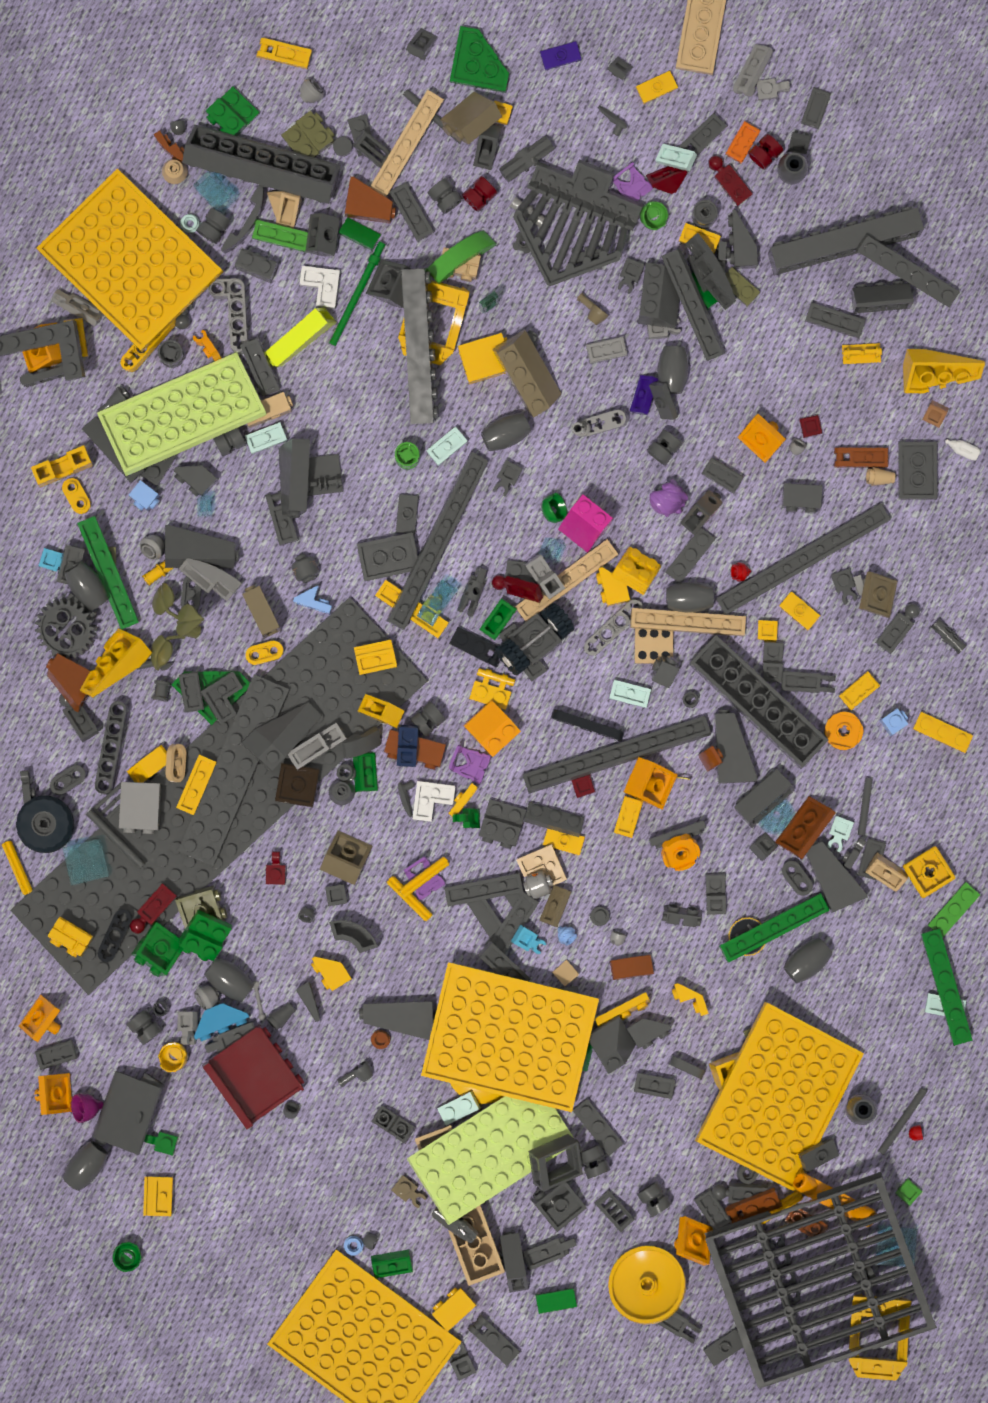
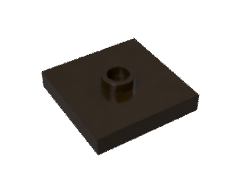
(296, 785)

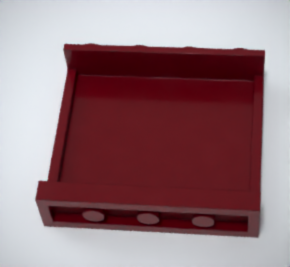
(253, 1075)

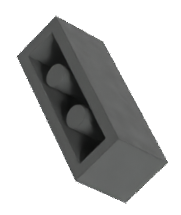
(764, 798)

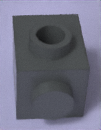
(665, 670)

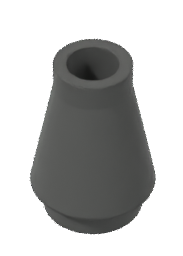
(279, 1017)

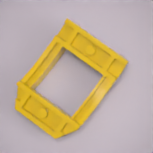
(448, 296)
(879, 1367)

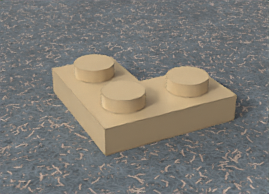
(545, 860)

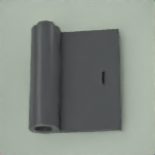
(126, 1113)

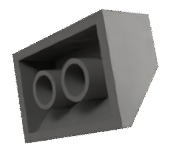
(881, 297)
(658, 298)

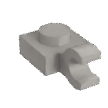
(768, 89)
(187, 1024)

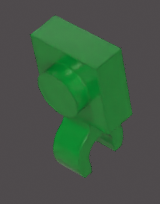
(470, 818)
(163, 1143)

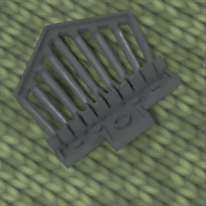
(587, 192)

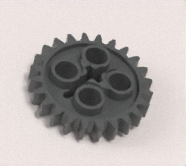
(52, 616)

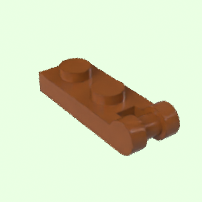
(861, 457)
(756, 1204)

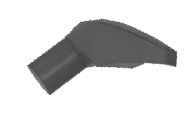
(614, 119)
(402, 789)

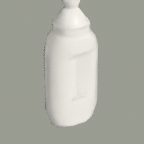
(964, 449)

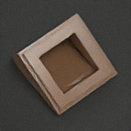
(935, 413)

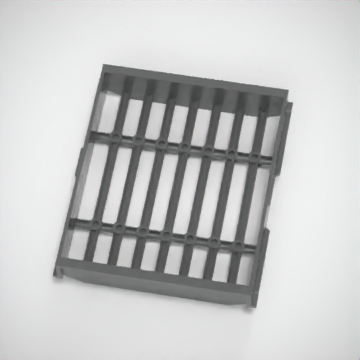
(781, 1292)

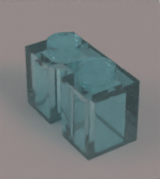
(215, 192)
(437, 602)

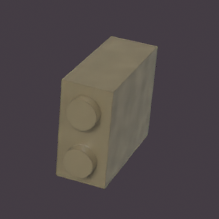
(470, 118)
(261, 611)

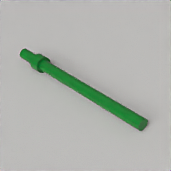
(373, 260)

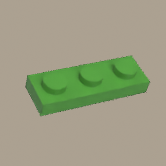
(280, 235)
(954, 909)

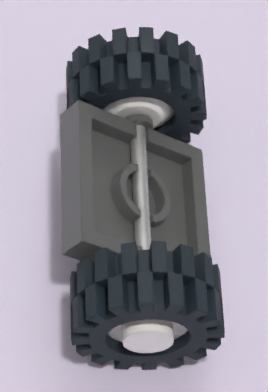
(535, 639)

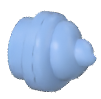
(566, 935)

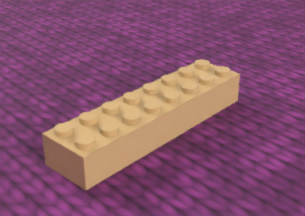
(480, 1258)

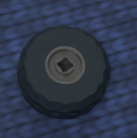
(45, 824)

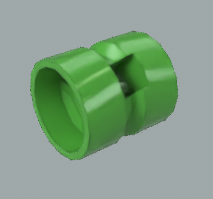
(407, 455)

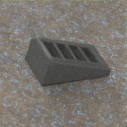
(307, 996)
(626, 1222)

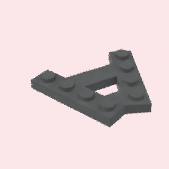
(475, 896)

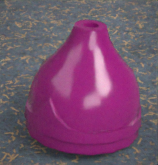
(85, 1107)

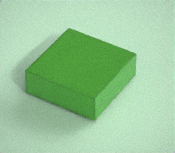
(908, 1192)

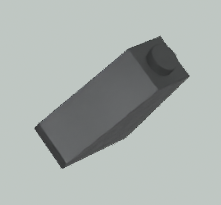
(514, 1262)

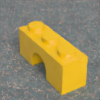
(55, 470)

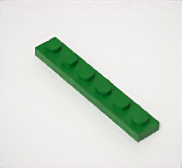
(108, 572)
(774, 928)
(946, 987)

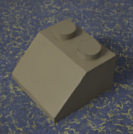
(346, 857)

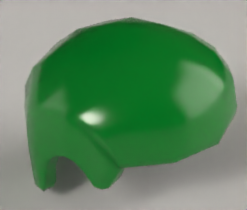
(556, 501)
(122, 1261)

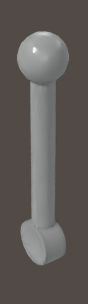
(262, 1016)

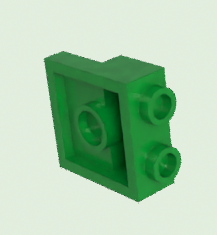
(231, 112)
(204, 936)
(157, 950)

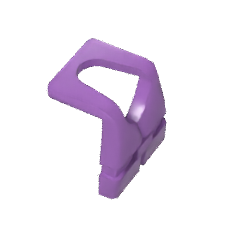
(637, 185)
(475, 764)
(431, 885)

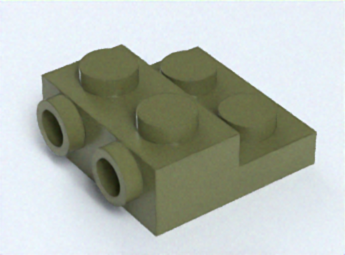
(309, 135)
(204, 900)

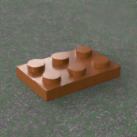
(805, 827)

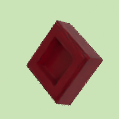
(810, 426)
(583, 786)

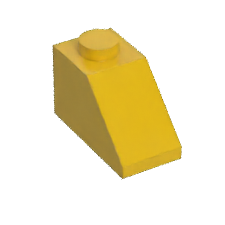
(381, 710)

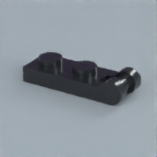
(474, 646)

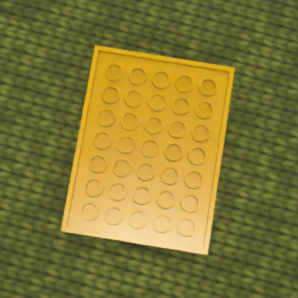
(129, 260)
(510, 1037)
(778, 1095)
(362, 1337)

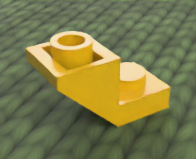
(148, 765)
(683, 994)

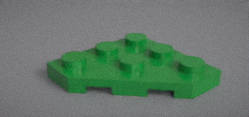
(477, 63)
(209, 677)

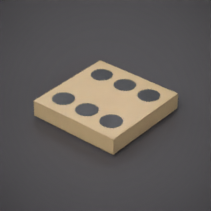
(651, 645)

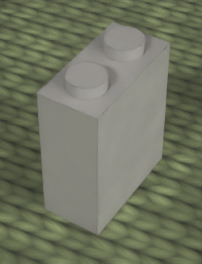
(140, 807)

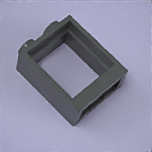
(563, 1174)

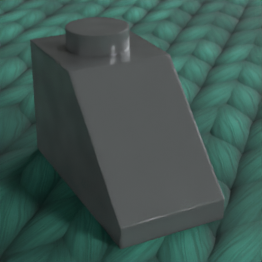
(487, 147)

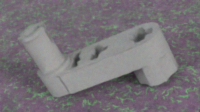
(610, 423)

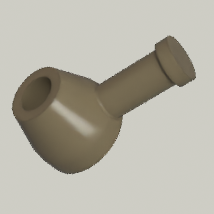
(596, 314)

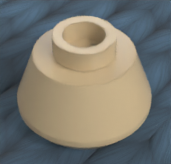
(171, 175)

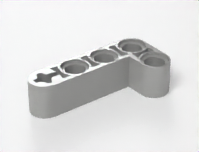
(240, 316)

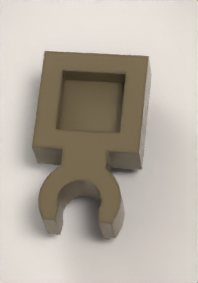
(406, 1189)

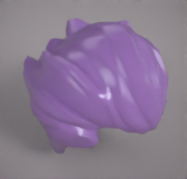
(669, 499)

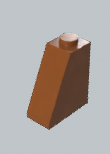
(367, 203)
(68, 679)

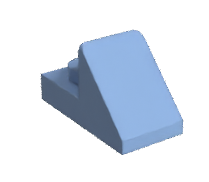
(308, 600)

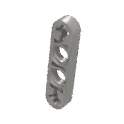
(610, 624)

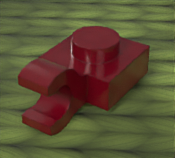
(275, 873)

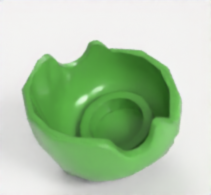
(652, 210)

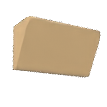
(886, 872)

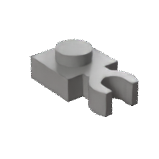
(656, 332)

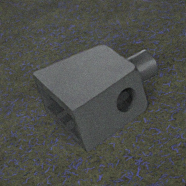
(708, 506)

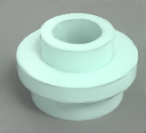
(189, 217)

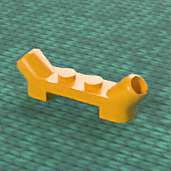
(811, 1187)

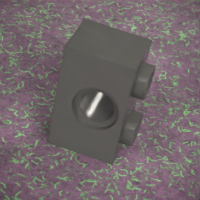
(322, 234)

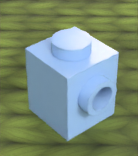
(144, 496)
(894, 721)

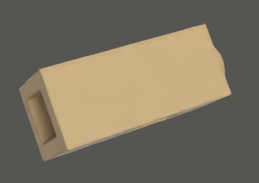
(275, 407)

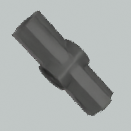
(526, 158)

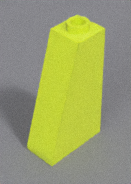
(300, 336)

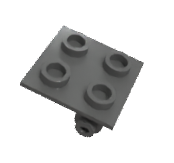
(324, 475)

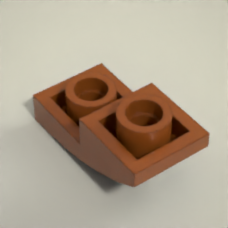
(174, 151)
(711, 758)
(631, 967)
(810, 1230)

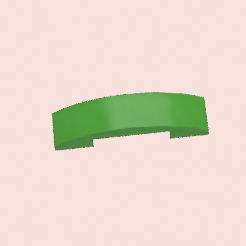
(459, 255)

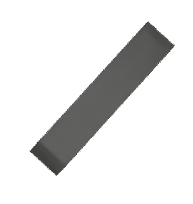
(111, 738)

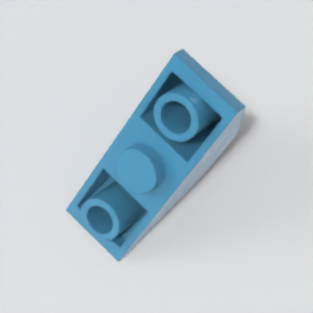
(218, 1019)

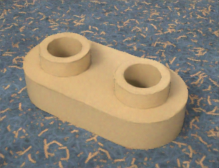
(175, 763)

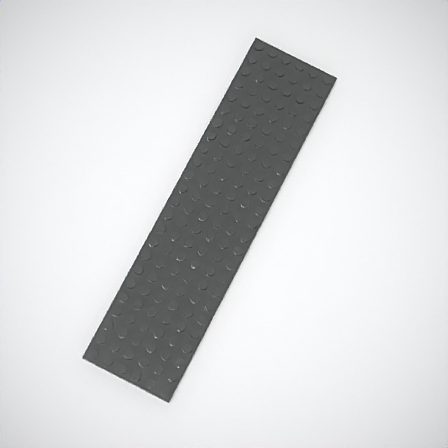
(316, 672)

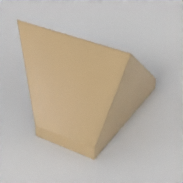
(285, 207)

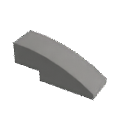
(210, 577)
(317, 746)

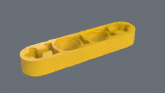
(143, 356)

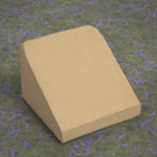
(565, 973)

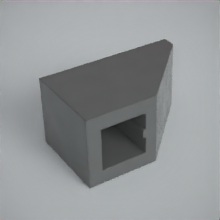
(197, 478)
(646, 1030)

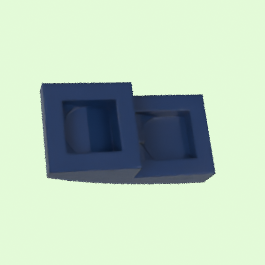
(407, 745)

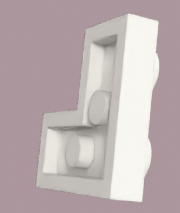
(325, 280)
(427, 795)

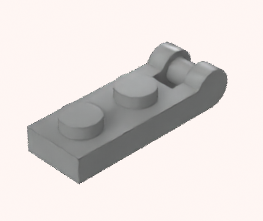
(752, 70)

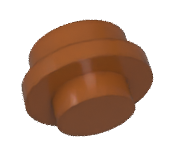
(380, 1039)

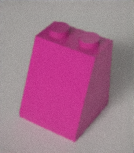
(585, 523)

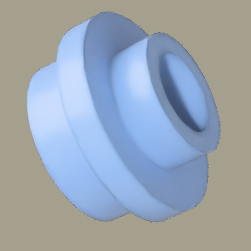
(353, 1251)

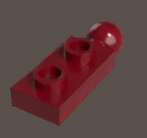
(729, 180)
(518, 587)
(153, 908)

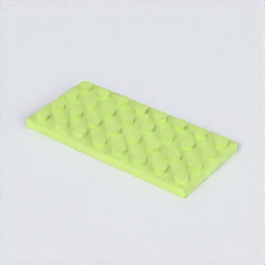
(181, 414)
(485, 1154)

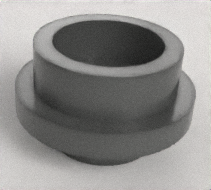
(599, 916)

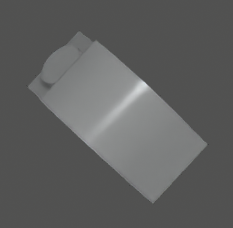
(544, 576)

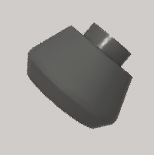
(346, 796)

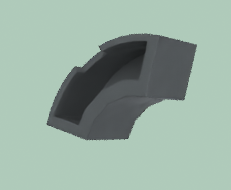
(353, 933)

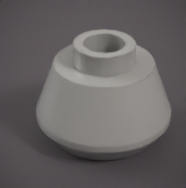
(311, 91)
(152, 547)
(206, 996)

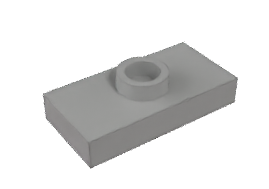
(606, 350)

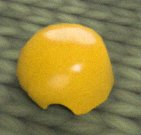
(176, 1050)

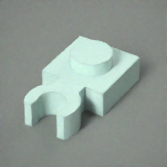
(840, 830)

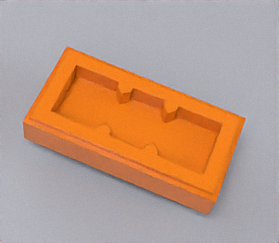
(742, 142)

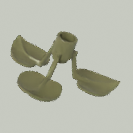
(187, 625)

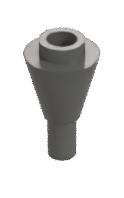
(118, 396)

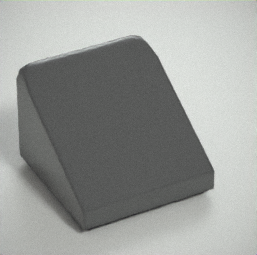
(763, 847)

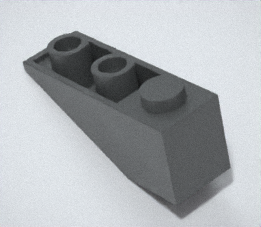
(744, 247)

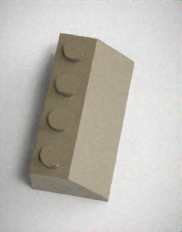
(527, 373)

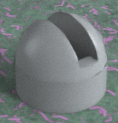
(797, 446)
(617, 939)

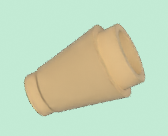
(879, 476)

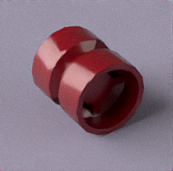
(759, 154)
(479, 194)

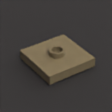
(878, 594)

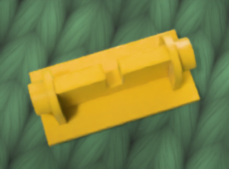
(861, 353)

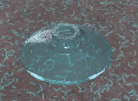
(777, 826)

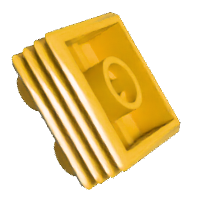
(636, 570)
(940, 876)

